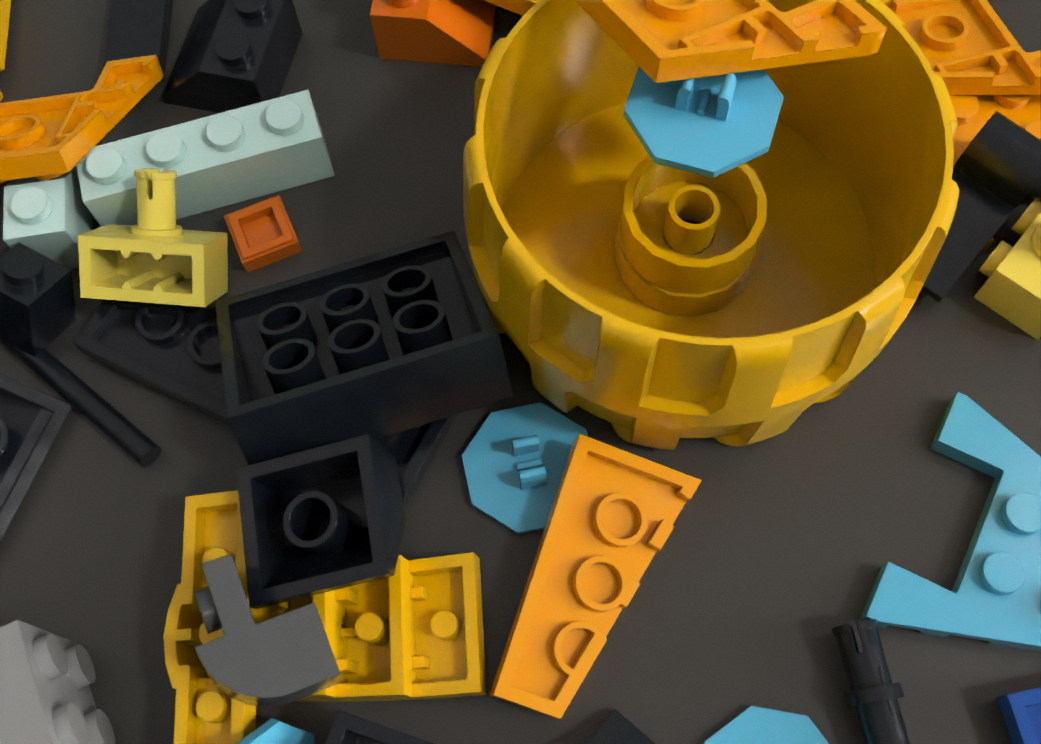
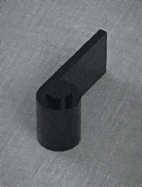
(992, 180)

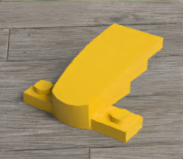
(389, 636)

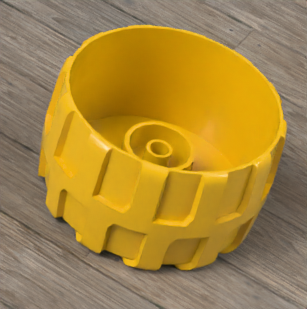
(720, 321)

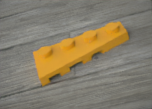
(592, 553)

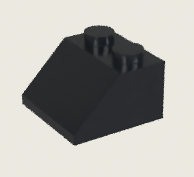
(235, 55)
(320, 520)

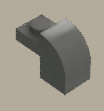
(265, 660)

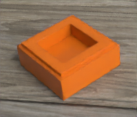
(263, 233)

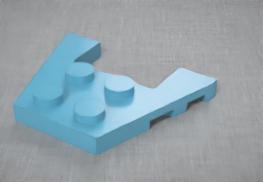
(1000, 575)

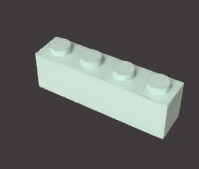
(215, 159)

